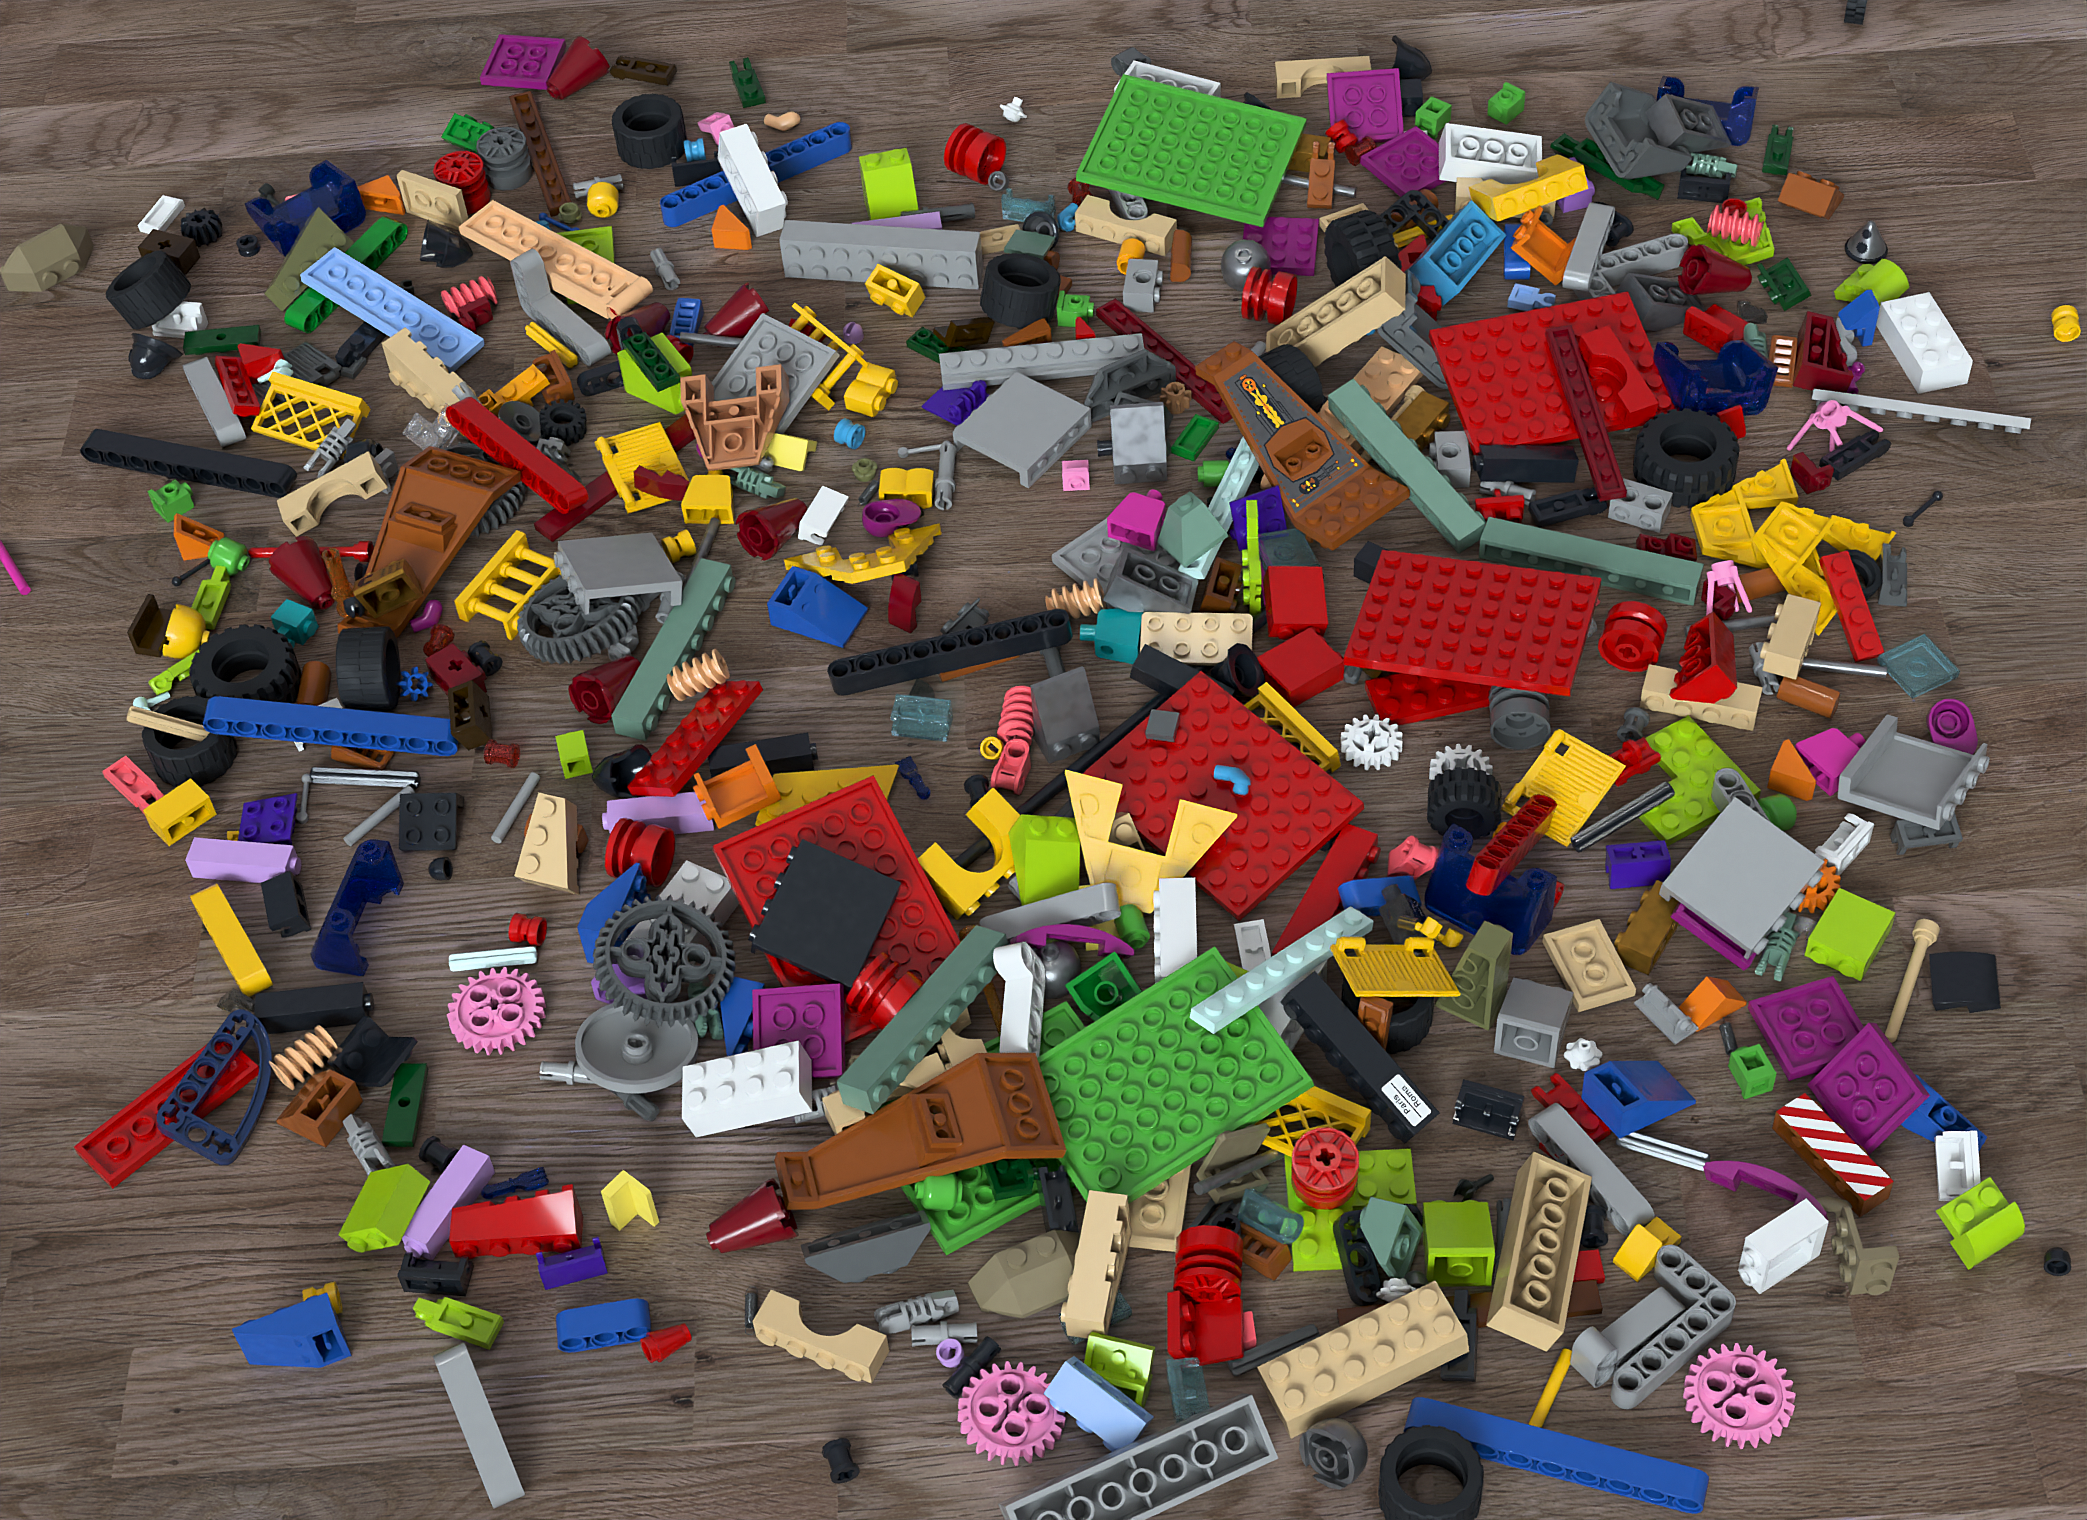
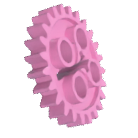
(489, 1004)
(988, 1396)
(1756, 1419)

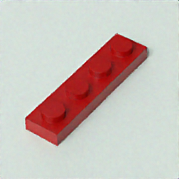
(237, 386)
(1851, 606)

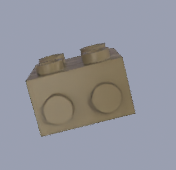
(1230, 1150)
(1862, 1269)

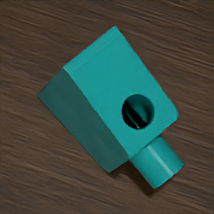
(1115, 634)

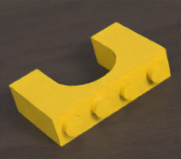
(1556, 180)
(960, 888)

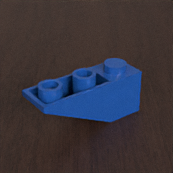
(738, 1015)
(1938, 1116)

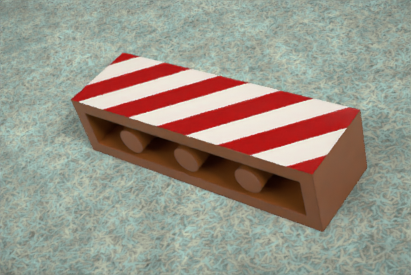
(1832, 1154)

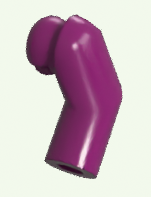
(1857, 370)
(429, 618)

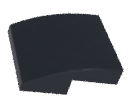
(1964, 980)

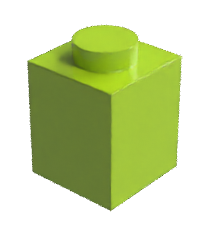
(574, 754)

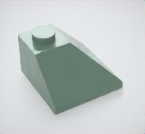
(1189, 530)
(1391, 1235)

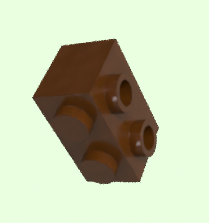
(1221, 587)

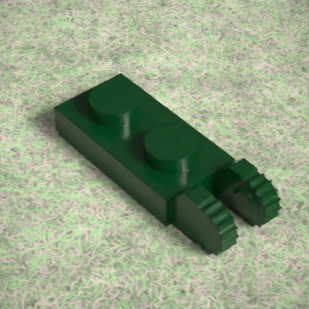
(747, 84)
(1778, 152)

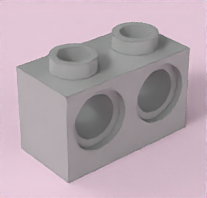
(1642, 506)

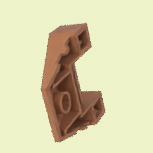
(738, 429)

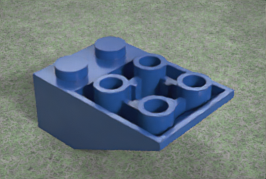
(814, 608)
(622, 891)
(1633, 1094)
(295, 1336)

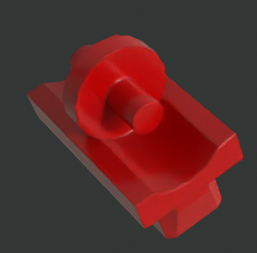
(1501, 507)
(1637, 757)

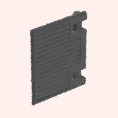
(305, 364)

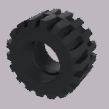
(1466, 799)

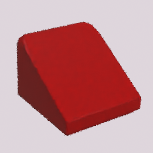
(1082, 330)
(1734, 419)

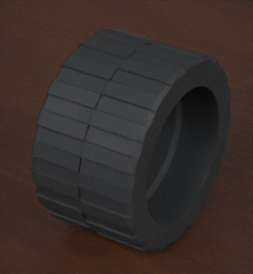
(649, 131)
(148, 290)
(1019, 290)
(1297, 373)
(368, 668)
(200, 762)
(1405, 1028)
(1430, 1447)

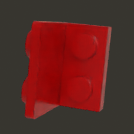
(1713, 326)
(1205, 1330)

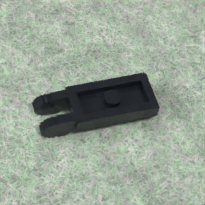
(1855, 454)
(1566, 507)

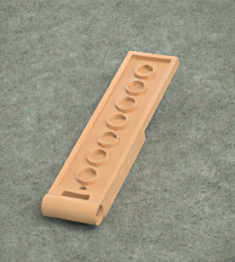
(568, 266)
(1387, 380)

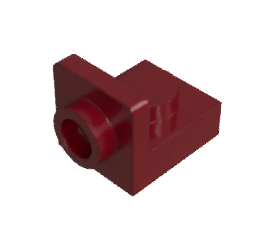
(475, 314)
(1808, 476)
(1722, 601)

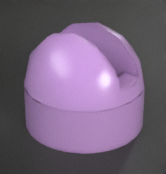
(856, 333)
(944, 1353)

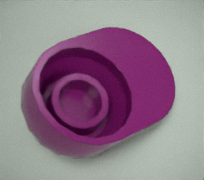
(886, 516)
(1952, 725)

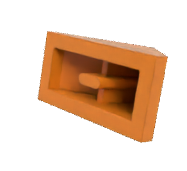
(382, 196)
(729, 231)
(193, 537)
(1791, 774)
(1711, 1002)

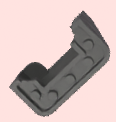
(1625, 137)
(1410, 334)

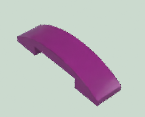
(1106, 942)
(1731, 1173)

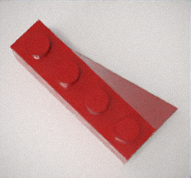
(1707, 664)
(518, 1225)

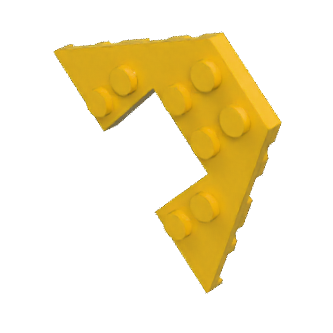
(1725, 524)
(1791, 537)
(860, 567)
(808, 786)
(1130, 869)

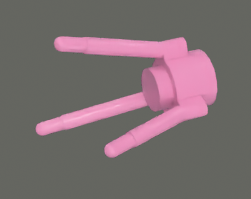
(1836, 416)
(1819, 422)
(1725, 574)

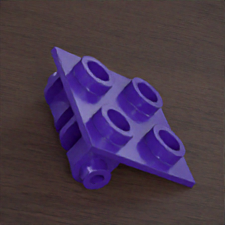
(957, 404)
(1270, 515)
(269, 820)

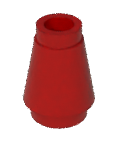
(664, 1342)

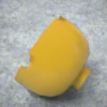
(185, 632)

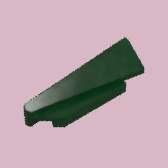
(1592, 158)

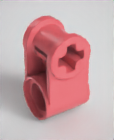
(1012, 767)
(1411, 858)

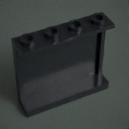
(825, 914)

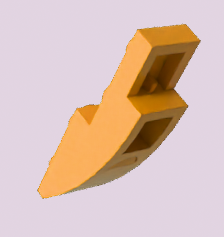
(519, 389)

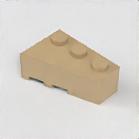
(1790, 636)
(550, 845)

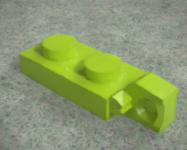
(212, 596)
(163, 682)
(460, 1320)

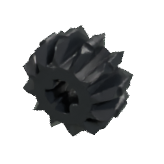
(202, 226)

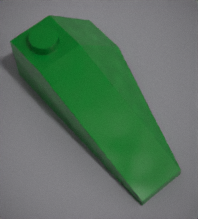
(1104, 987)

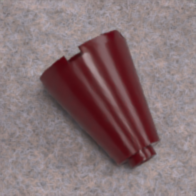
(577, 69)
(1711, 272)
(737, 314)
(651, 318)
(769, 527)
(303, 571)
(602, 687)
(753, 1221)

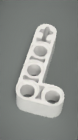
(1022, 998)

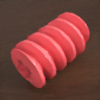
(1735, 226)
(466, 295)
(1016, 715)

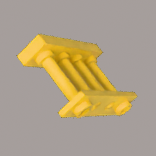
(853, 353)
(494, 573)

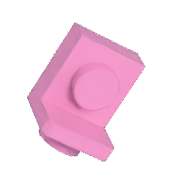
(715, 124)
(1075, 475)

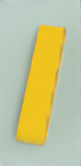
(231, 940)

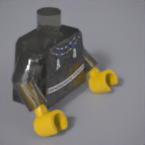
(1406, 919)

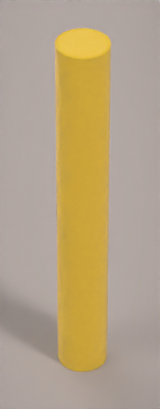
(1551, 1389)

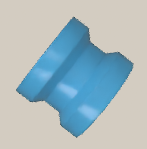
(694, 150)
(849, 433)

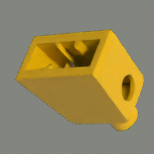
(709, 498)

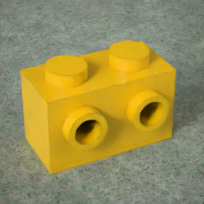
(895, 291)
(178, 810)

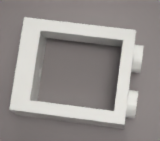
(1782, 1246)

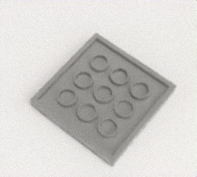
(775, 344)
(1095, 555)

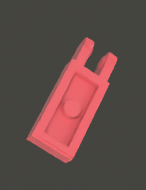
(132, 782)

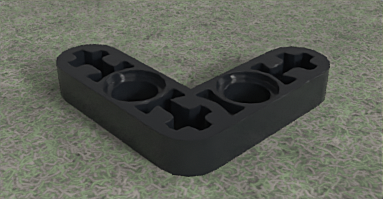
(1411, 212)
(594, 375)
(1350, 1270)

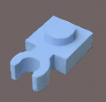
(1528, 298)

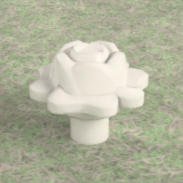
(1013, 111)
(1583, 1054)
(1394, 1289)

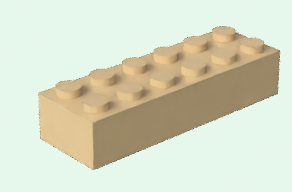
(1344, 313)
(1539, 1252)
(1363, 1359)

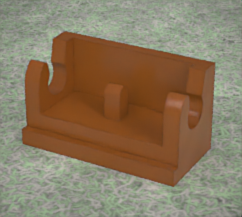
(560, 384)

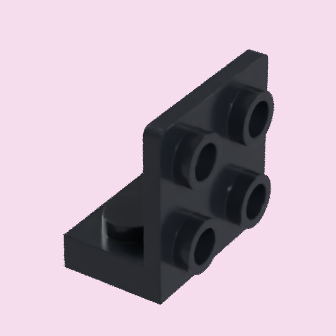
(428, 821)
(370, 1054)

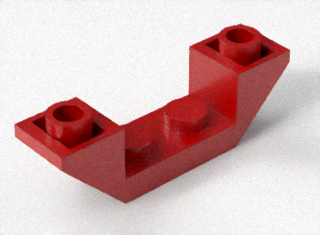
(1427, 296)

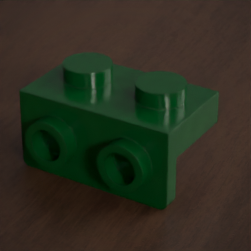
(1784, 284)
(1011, 1177)

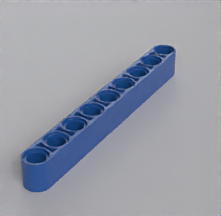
(784, 161)
(329, 726)
(1568, 1456)

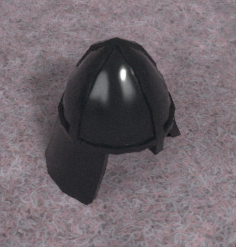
(1410, 61)
(443, 247)
(618, 771)

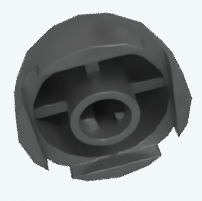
(1239, 259)
(1060, 966)
(1334, 1451)

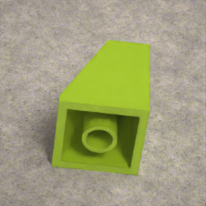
(888, 184)
(639, 386)
(1458, 1243)

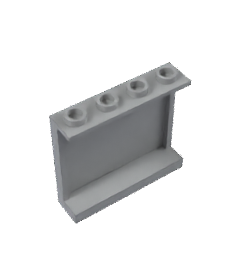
(1024, 427)
(617, 568)
(1910, 776)
(1744, 877)

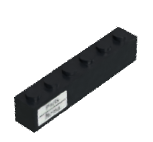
(1359, 1057)

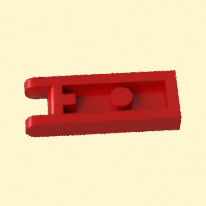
(1574, 1105)

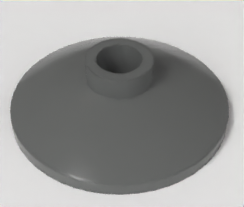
(521, 419)

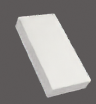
(161, 214)

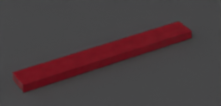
(1125, 322)
(1585, 413)
(603, 490)

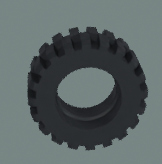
(1357, 243)
(1691, 435)
(242, 651)

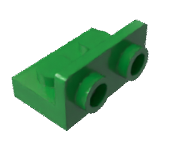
(465, 132)

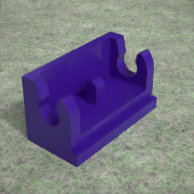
(1637, 864)
(572, 1265)

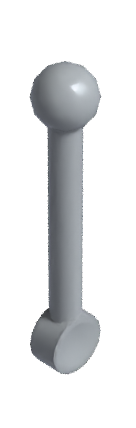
(904, 452)
(302, 816)

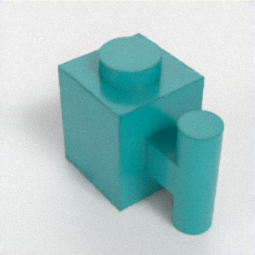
(295, 622)

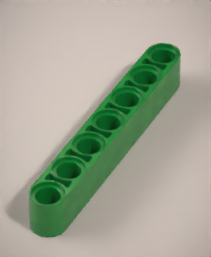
(370, 251)

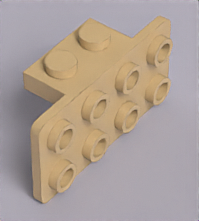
(1195, 636)

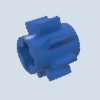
(406, 684)

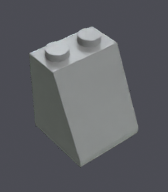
(1533, 1022)

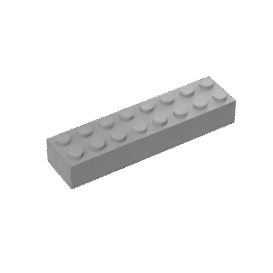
(854, 251)
(1156, 1469)

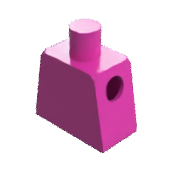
(1138, 519)
(1828, 756)

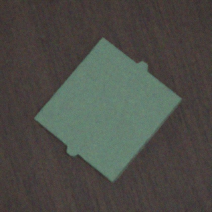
(1029, 243)

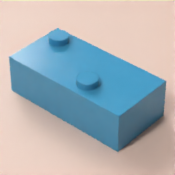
(1457, 252)

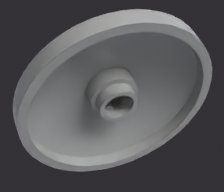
(633, 1056)

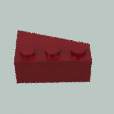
(1819, 356)

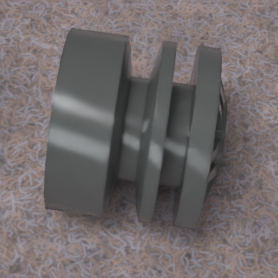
(505, 158)
(1518, 717)

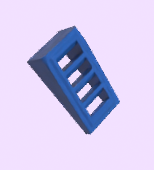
(687, 314)

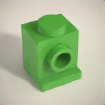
(1506, 103)
(1433, 116)
(1073, 306)
(172, 499)
(1752, 1070)

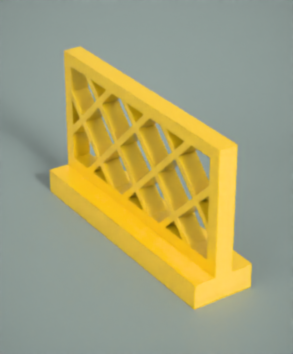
(312, 394)
(1296, 726)
(1318, 1103)

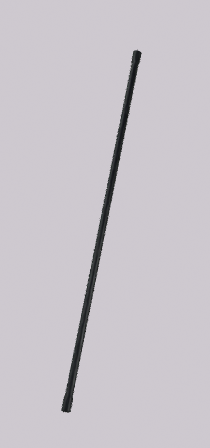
(1086, 760)

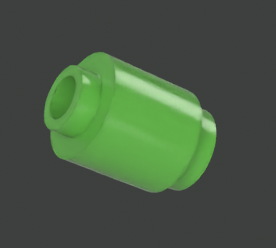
(1212, 472)
(1132, 926)

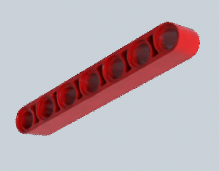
(517, 453)
(1511, 845)

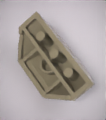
(47, 259)
(1027, 1275)

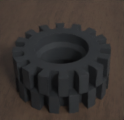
(1855, 11)
(563, 412)

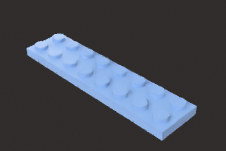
(390, 307)

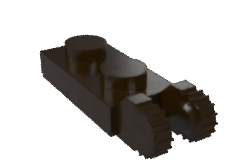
(643, 70)

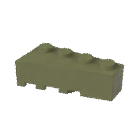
(312, 243)
(1481, 977)

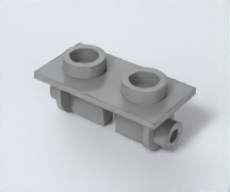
(1665, 1014)

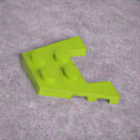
(1736, 250)
(1252, 574)

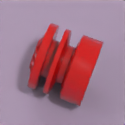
(974, 153)
(467, 173)
(1264, 295)
(635, 843)
(882, 990)
(1319, 1184)
(1208, 1264)

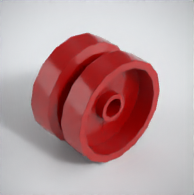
(1632, 636)

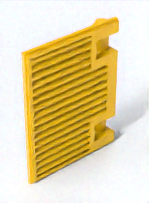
(644, 447)
(1572, 780)
(1394, 969)

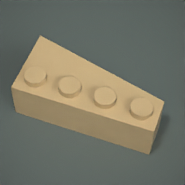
(419, 373)
(1098, 1264)

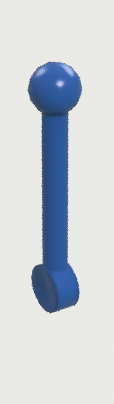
(543, 216)

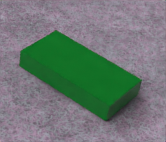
(1194, 437)

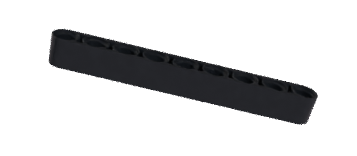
(189, 463)
(950, 652)

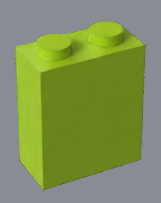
(1849, 934)
(384, 1208)

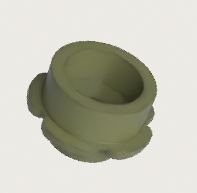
(569, 213)
(864, 469)

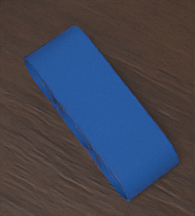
(1514, 265)
(1366, 893)
(603, 1325)

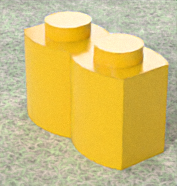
(870, 390)
(912, 485)

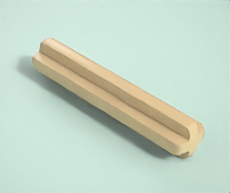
(166, 723)

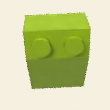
(1045, 856)

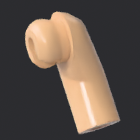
(782, 122)

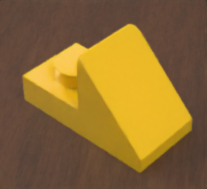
(1640, 1249)

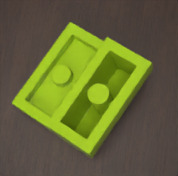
(1884, 280)
(1981, 1222)
(1122, 1364)

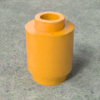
(1129, 249)

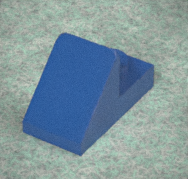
(1861, 317)

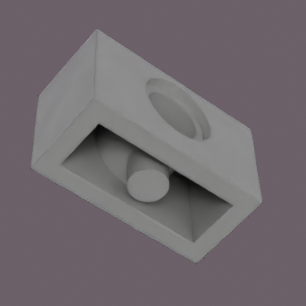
(1142, 285)
(1452, 457)

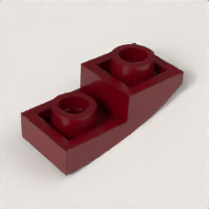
(669, 486)
(1674, 546)
(903, 600)

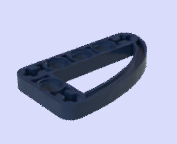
(203, 1086)

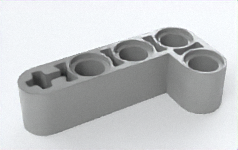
(1602, 1353)

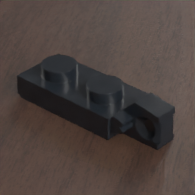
(359, 344)
(1464, 1367)

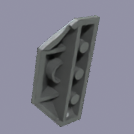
(1137, 374)
(868, 1248)

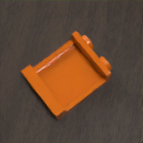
(1542, 246)
(737, 790)

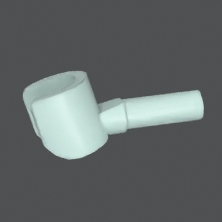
(281, 367)
(144, 703)

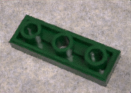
(220, 339)
(929, 345)
(651, 361)
(405, 1105)

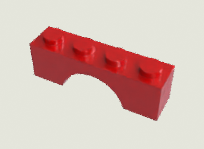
(1605, 353)

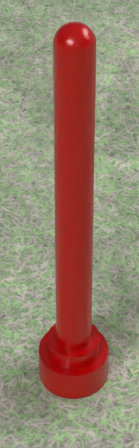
(360, 551)

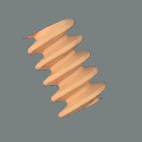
(1078, 600)
(699, 676)
(303, 1057)

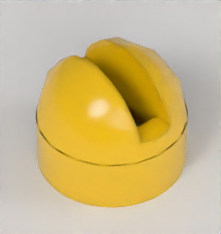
(988, 752)

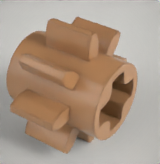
(1175, 397)

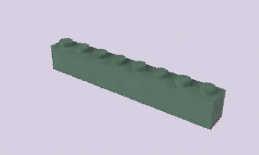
(1407, 465)
(1616, 564)
(675, 643)
(921, 1021)

